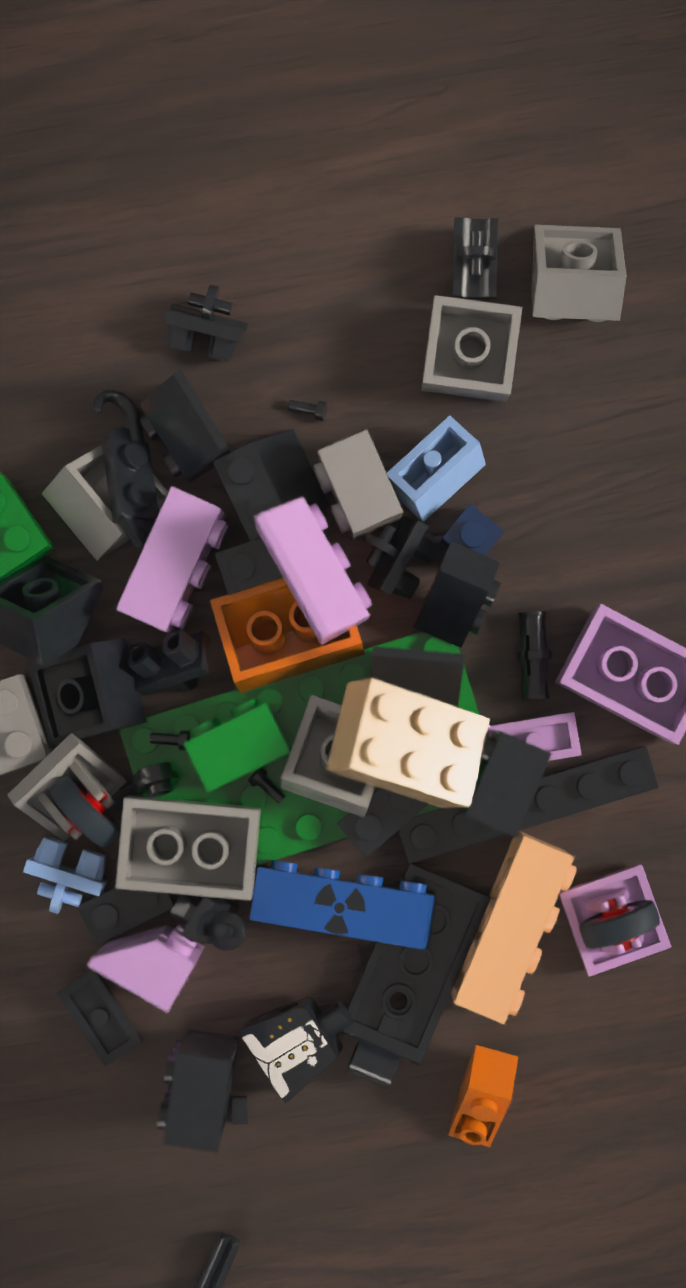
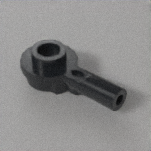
(151, 780)

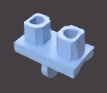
(47, 865)

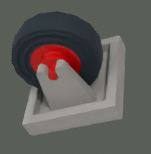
(71, 793)

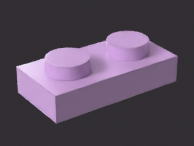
(551, 733)

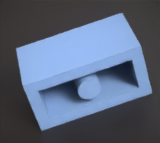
(436, 468)

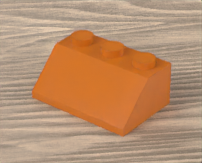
(271, 638)

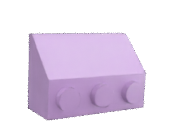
(313, 568)
(149, 963)

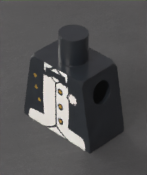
(296, 1042)

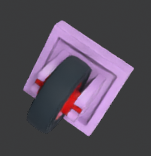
(614, 919)

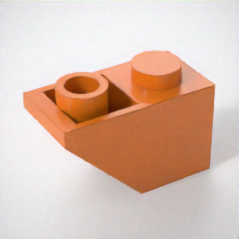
(483, 1096)

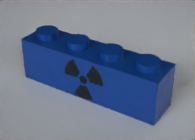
(344, 906)

